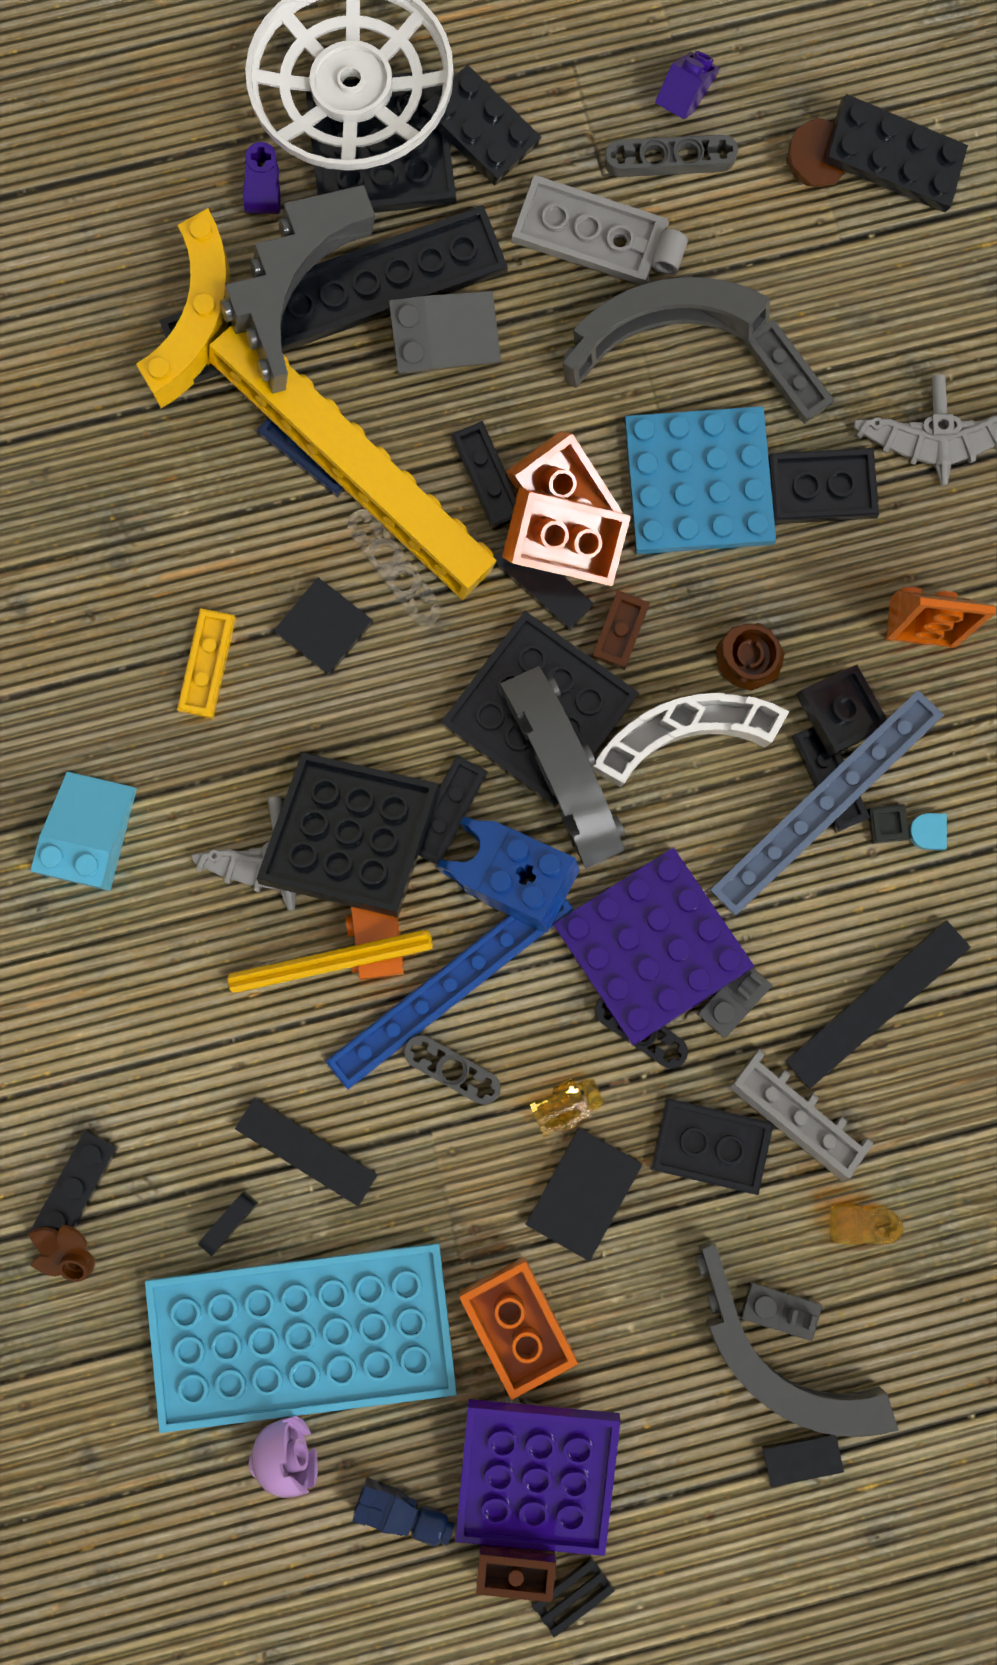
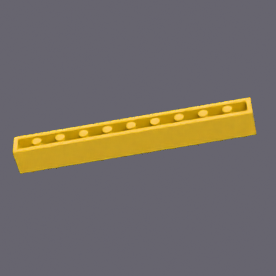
(359, 467)

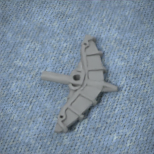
(937, 440)
(244, 865)

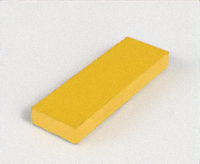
(206, 663)

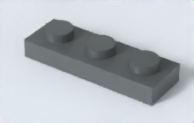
(789, 371)

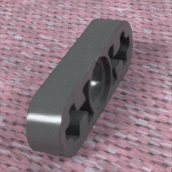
(438, 1075)

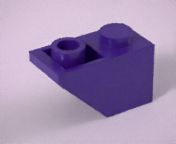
(687, 83)

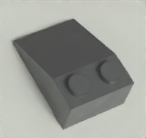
(444, 331)

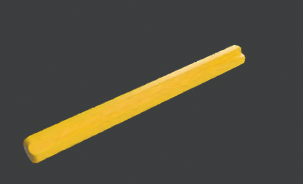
(330, 961)

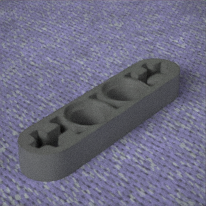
(670, 148)

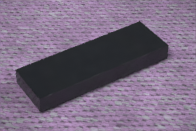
(486, 473)
(549, 590)
(819, 767)
(451, 805)

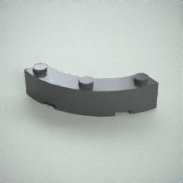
(564, 765)

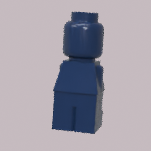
(398, 1514)

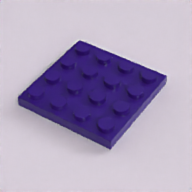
(653, 946)
(537, 1477)

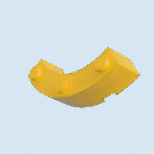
(185, 351)

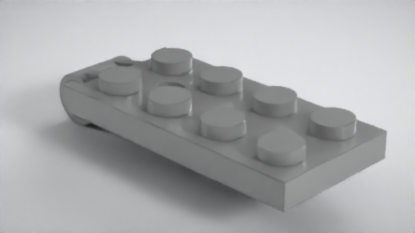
(583, 229)

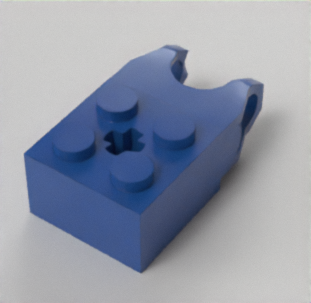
(503, 865)

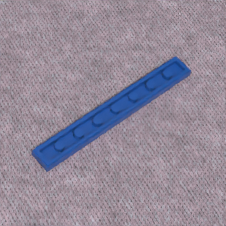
(434, 998)

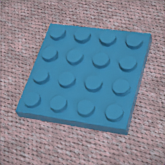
(699, 480)

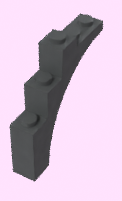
(308, 233)

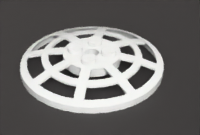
(343, 61)

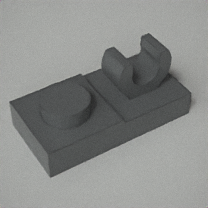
(734, 1002)
(781, 1311)

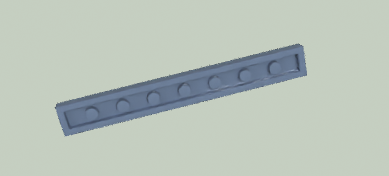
(827, 802)

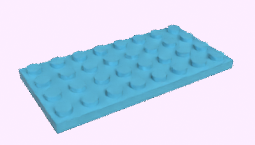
(300, 1337)

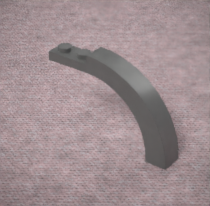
(836, 1414)

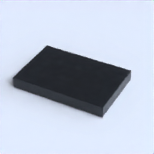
(823, 485)
(712, 1146)
(584, 1194)

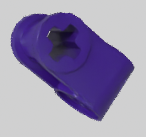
(262, 183)

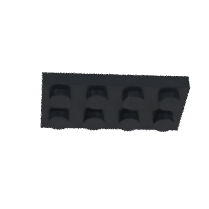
(895, 153)

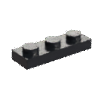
(77, 1182)

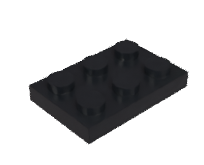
(483, 126)

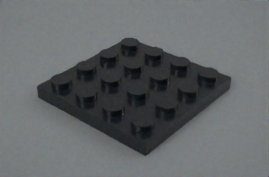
(410, 182)
(589, 695)
(348, 834)

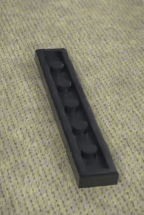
(877, 1004)

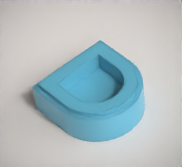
(929, 831)

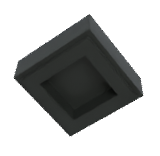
(888, 824)

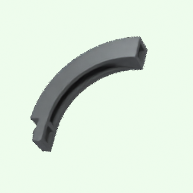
(663, 303)

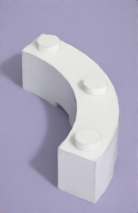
(687, 717)

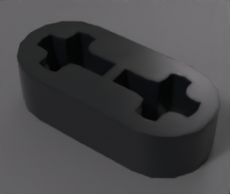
(228, 1223)

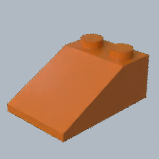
(562, 471)

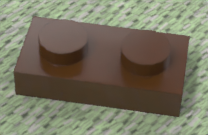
(620, 630)

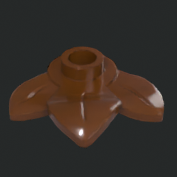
(62, 1253)

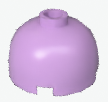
(282, 1459)

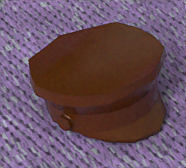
(808, 152)
(749, 656)

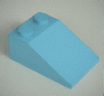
(84, 831)

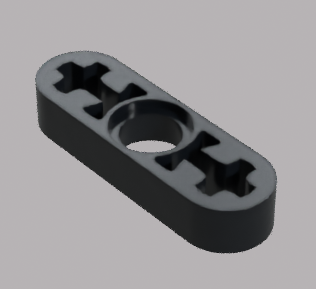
(658, 1054)

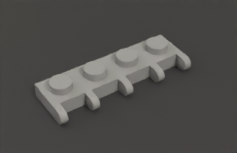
(800, 1118)

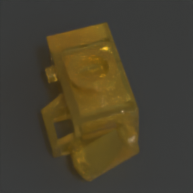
(566, 1106)

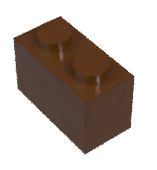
(516, 1573)

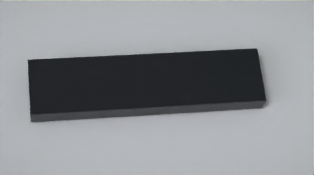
(306, 1151)

